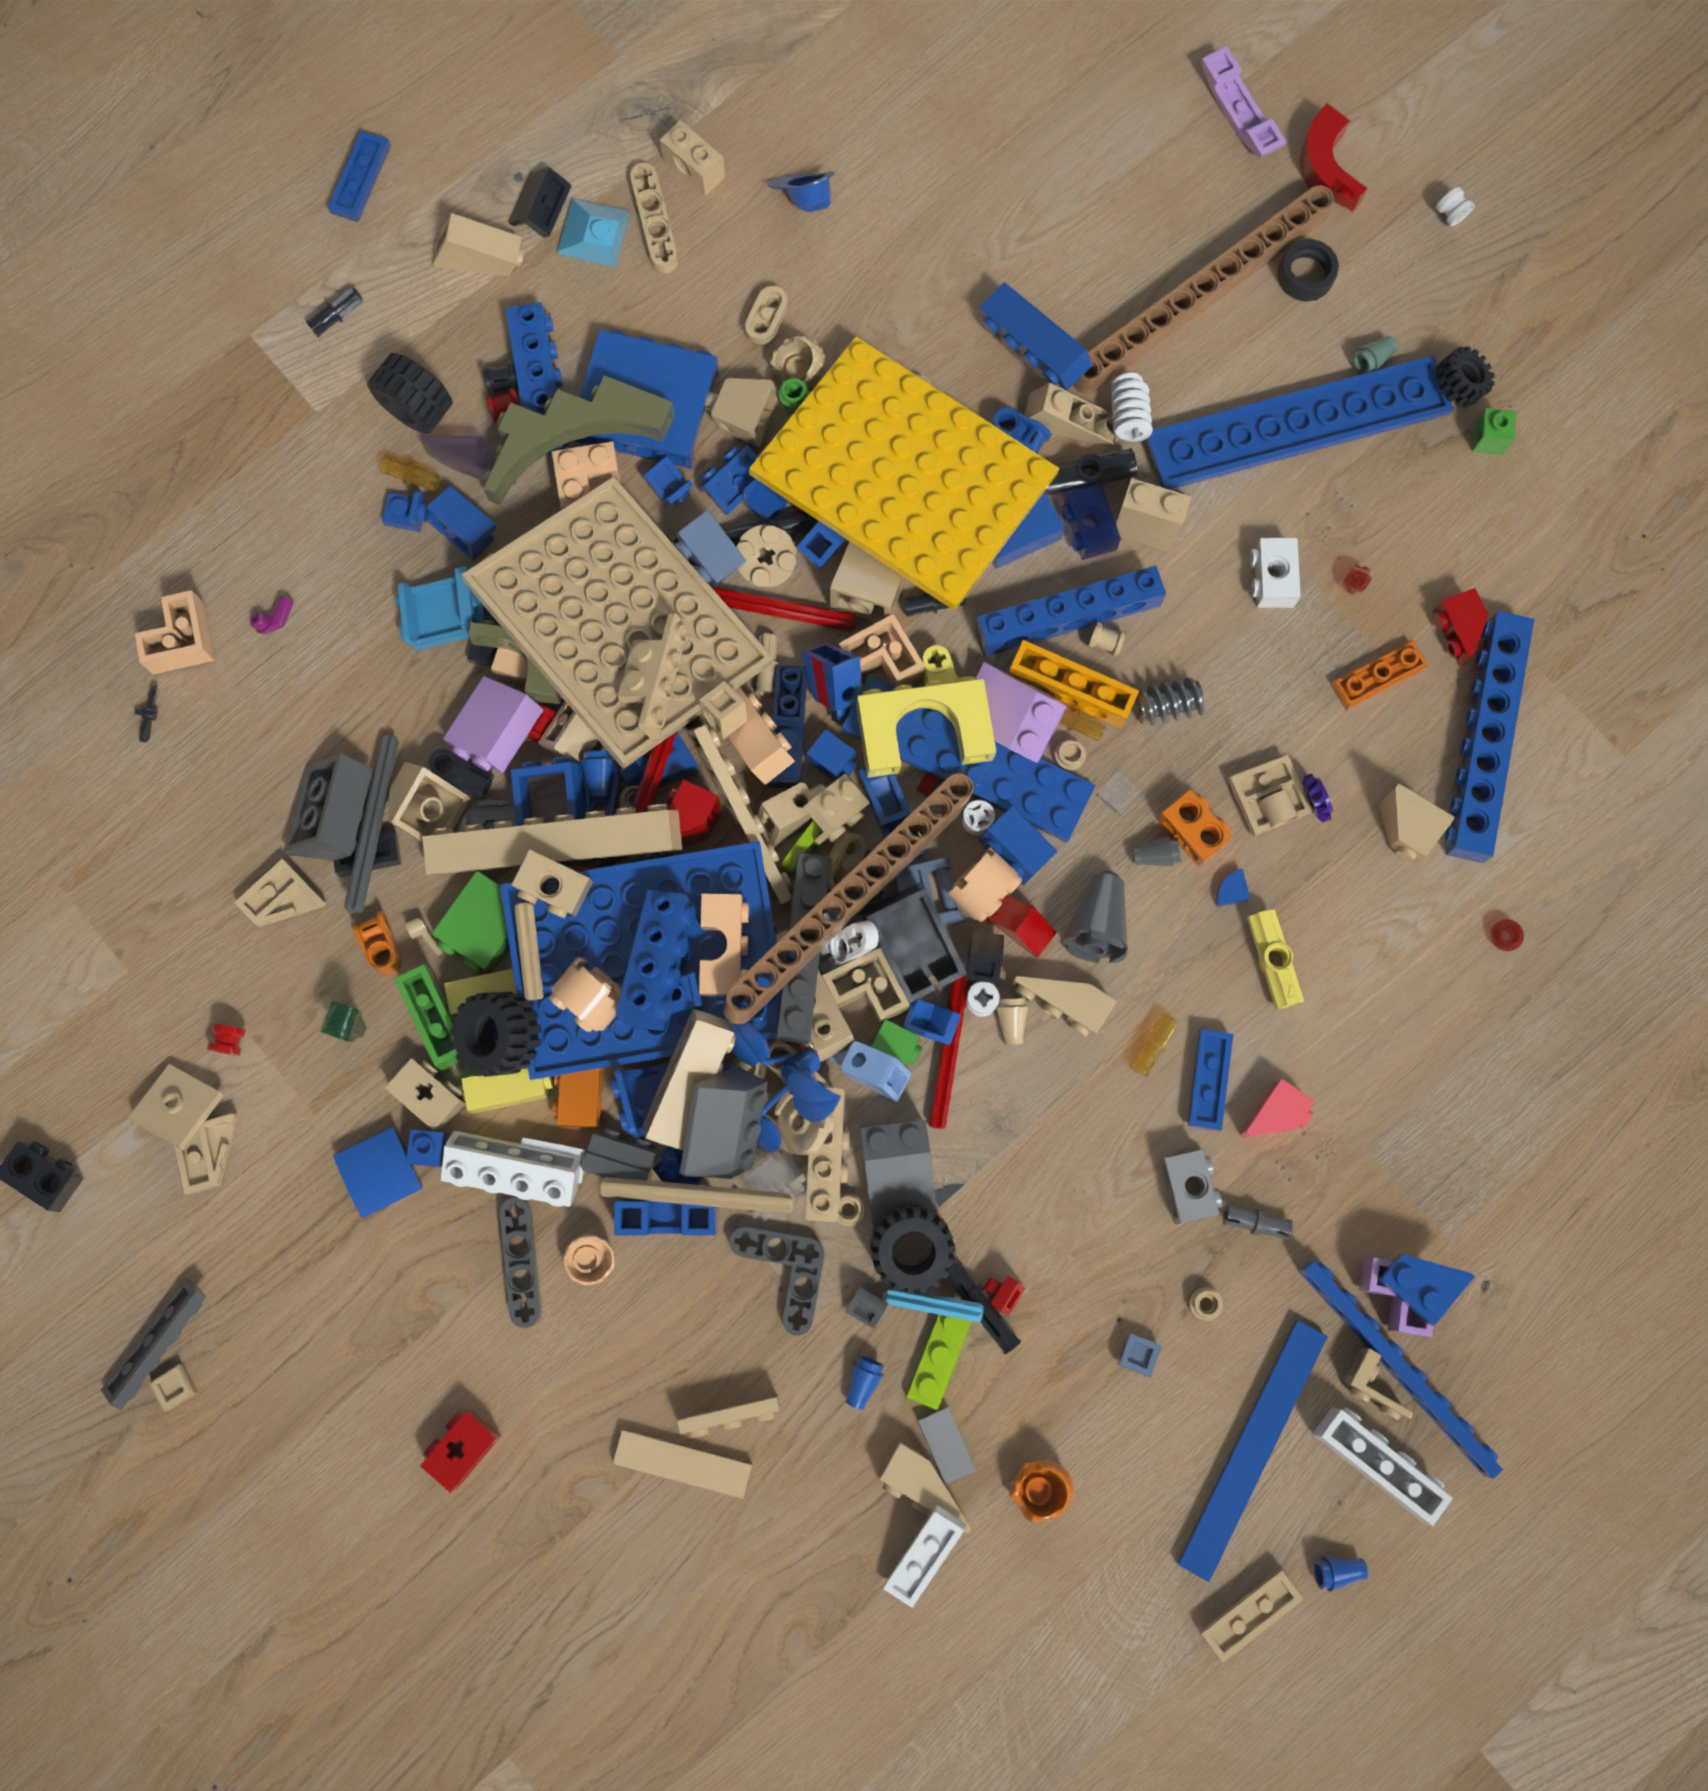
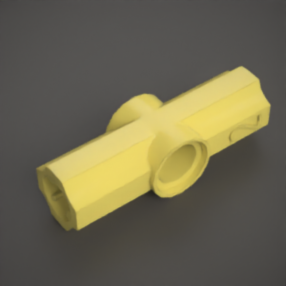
(1280, 980)

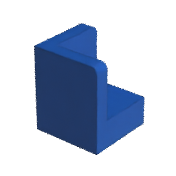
(763, 500)
(931, 1021)

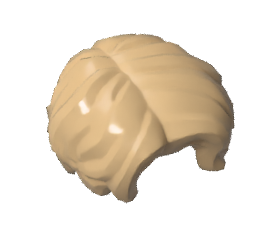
(799, 359)

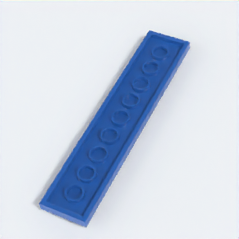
(1297, 423)

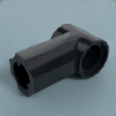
(462, 774)

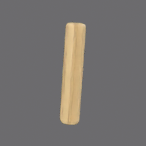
(529, 951)

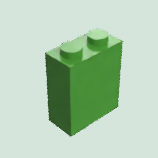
(475, 925)

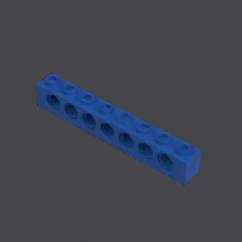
(1516, 634)

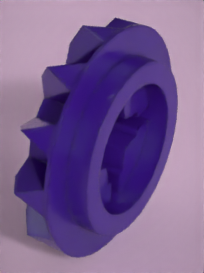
(1318, 797)

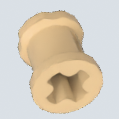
(1107, 639)

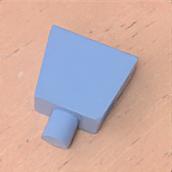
(873, 1069)

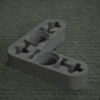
(799, 1269)

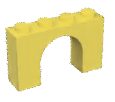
(961, 702)
(494, 1091)

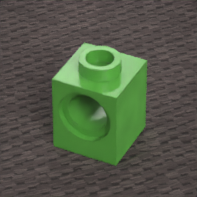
(1494, 431)
(897, 1043)

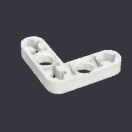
(854, 947)

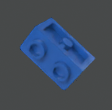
(729, 480)

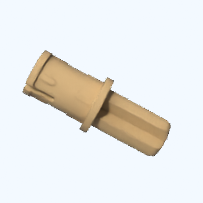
(766, 678)

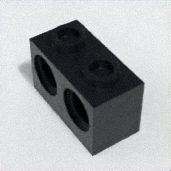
(36, 1182)

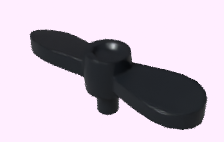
(148, 715)

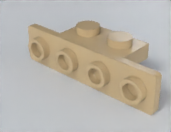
(652, 673)
(827, 1171)

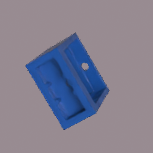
(574, 786)

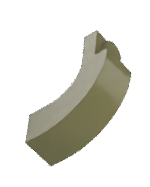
(490, 634)

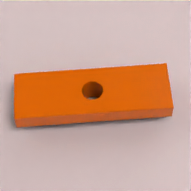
(1365, 682)

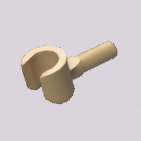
(417, 928)

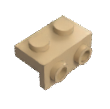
(836, 807)

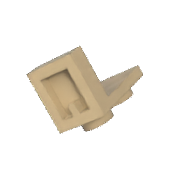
(1366, 1369)

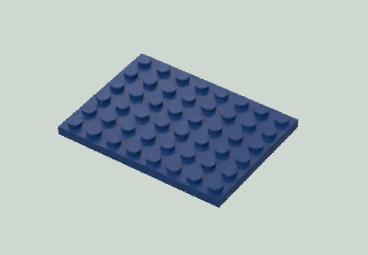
(605, 937)

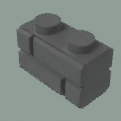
(616, 1158)

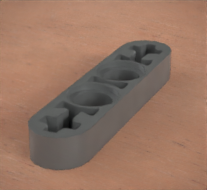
(525, 1261)

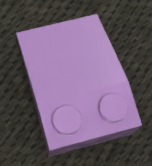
(1020, 713)

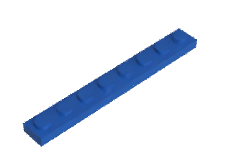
(1409, 1377)

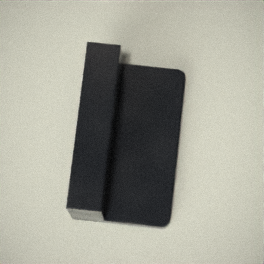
(541, 201)

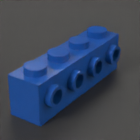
(1035, 337)
(533, 355)
(656, 960)

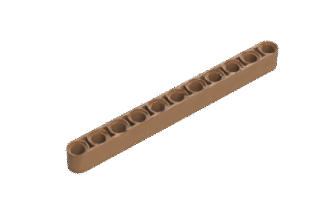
(1213, 280)
(841, 905)

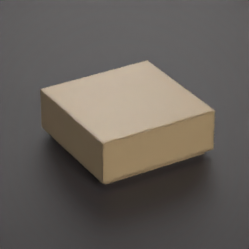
(172, 1387)

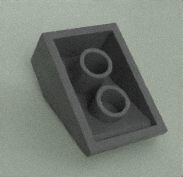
(897, 1167)

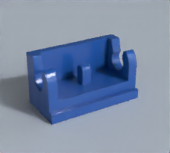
(460, 522)

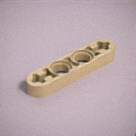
(654, 217)

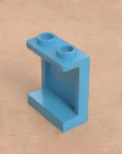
(437, 611)

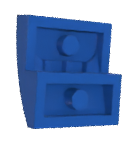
(377, 1171)

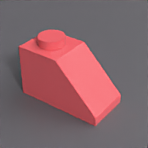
(1280, 1111)

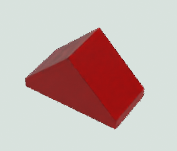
(1023, 925)

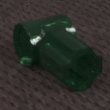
(343, 1022)

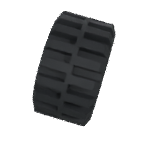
(410, 393)
(475, 1038)
(916, 1276)

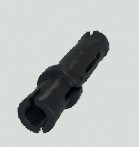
(790, 523)
(991, 1318)

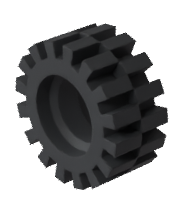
(1465, 376)

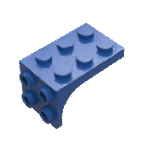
(637, 1091)

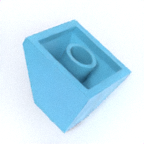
(594, 232)

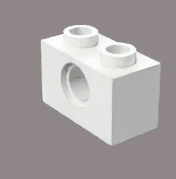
(1278, 555)

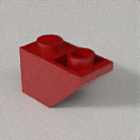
(1462, 623)

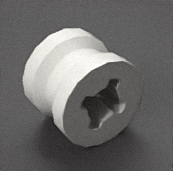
(1455, 206)
(980, 811)
(982, 1005)

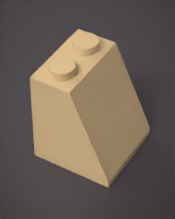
(1152, 515)
(865, 586)

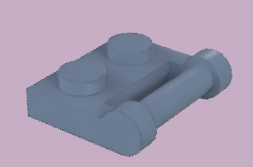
(919, 873)

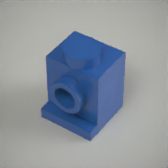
(690, 995)

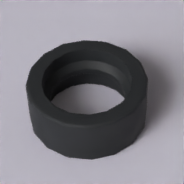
(1314, 250)

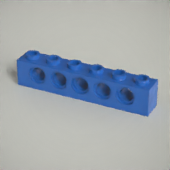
(1070, 610)

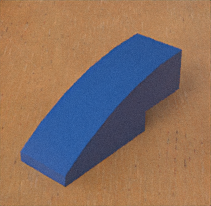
(887, 804)

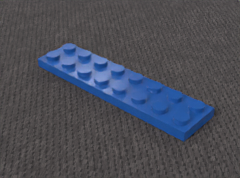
(1038, 791)

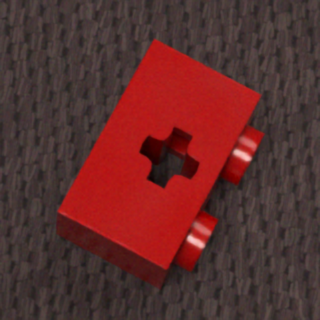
(477, 1439)

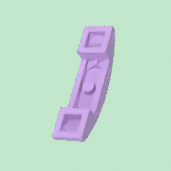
(1238, 105)

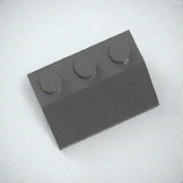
(329, 809)
(724, 1125)

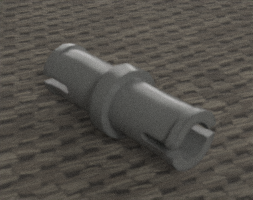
(1257, 1222)

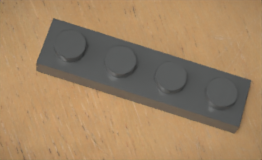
(153, 1343)

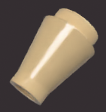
(1012, 1018)

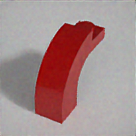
(1319, 163)

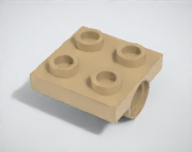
(1270, 795)

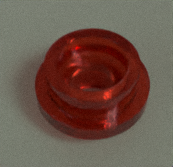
(1357, 579)
(1513, 929)

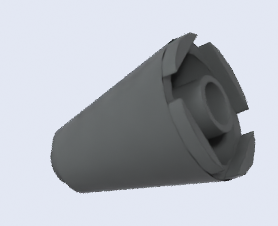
(1100, 921)

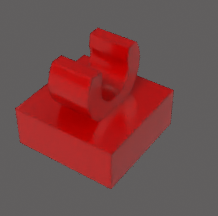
(1005, 1294)

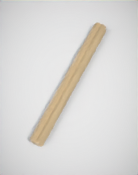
(697, 1195)

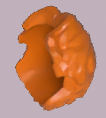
(1042, 1490)

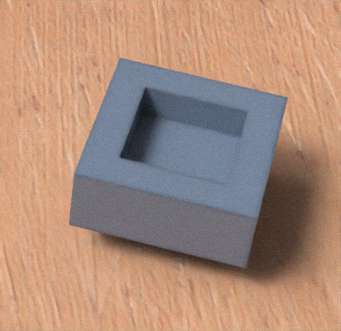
(1139, 1355)

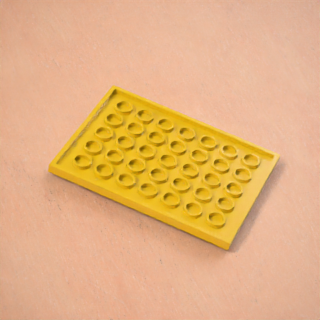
(904, 472)

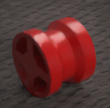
(226, 1039)

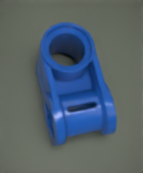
(1023, 428)

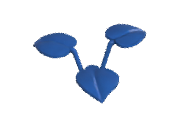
(809, 1096)

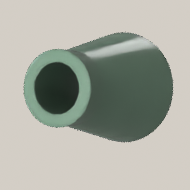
(1374, 354)

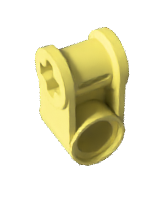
(946, 671)

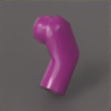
(273, 621)

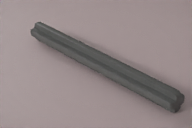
(371, 824)

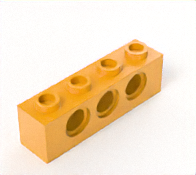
(1074, 684)

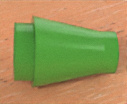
(792, 394)

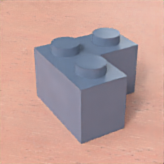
(709, 549)

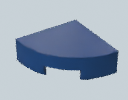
(1233, 889)

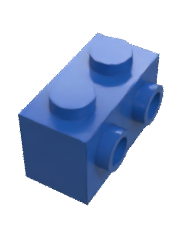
(1018, 844)

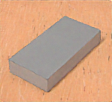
(946, 1445)

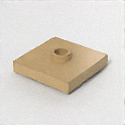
(175, 1106)

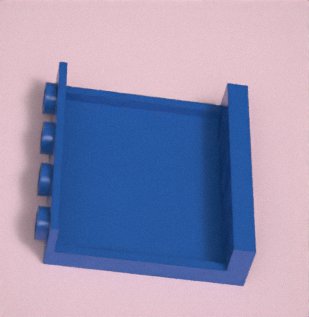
(664, 372)

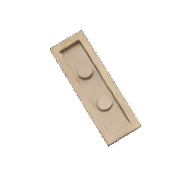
(729, 1417)
(1251, 1615)

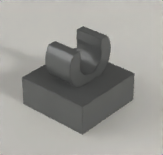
(867, 1306)

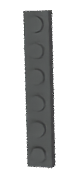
(798, 994)

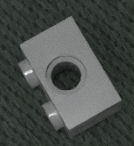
(1186, 1206)

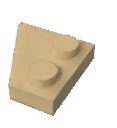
(278, 896)
(206, 1154)

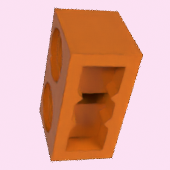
(1189, 831)

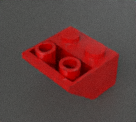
(697, 812)

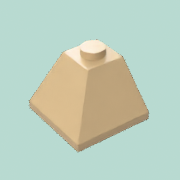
(424, 802)
(1412, 823)

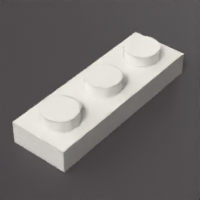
(924, 1556)

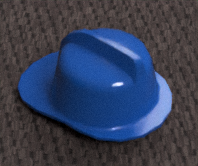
(806, 191)

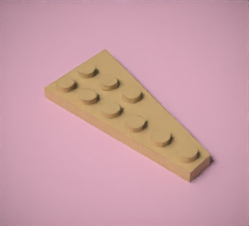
(736, 802)

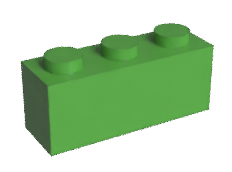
(429, 1014)

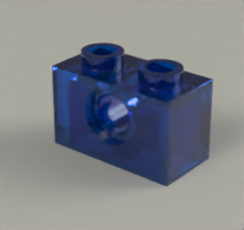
(1093, 505)

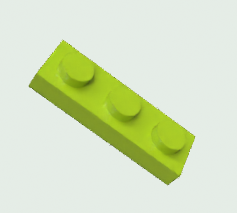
(938, 1361)

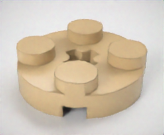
(783, 561)
(796, 1139)

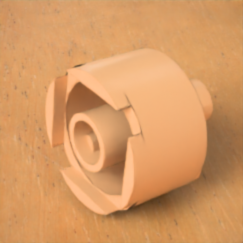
(984, 885)
(588, 995)

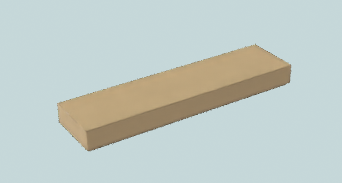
(682, 1464)

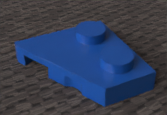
(1425, 1285)

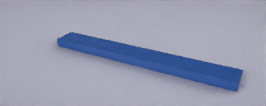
(1252, 1451)

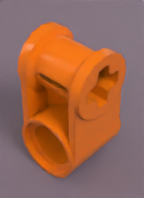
(375, 938)

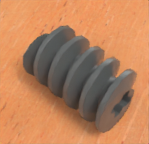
(1169, 700)

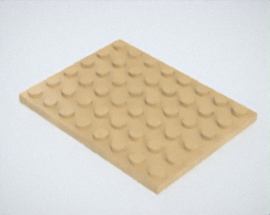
(590, 587)

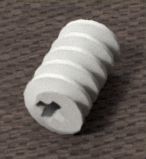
(1131, 408)

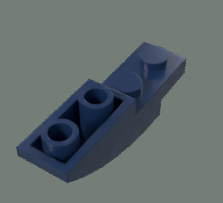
(789, 716)

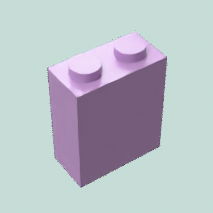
(492, 725)

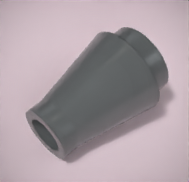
(1158, 852)

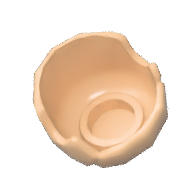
(588, 1259)

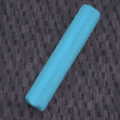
(936, 1304)

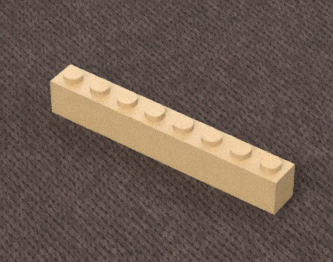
(559, 840)

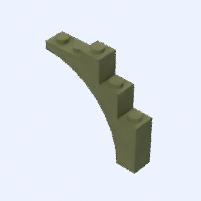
(566, 418)

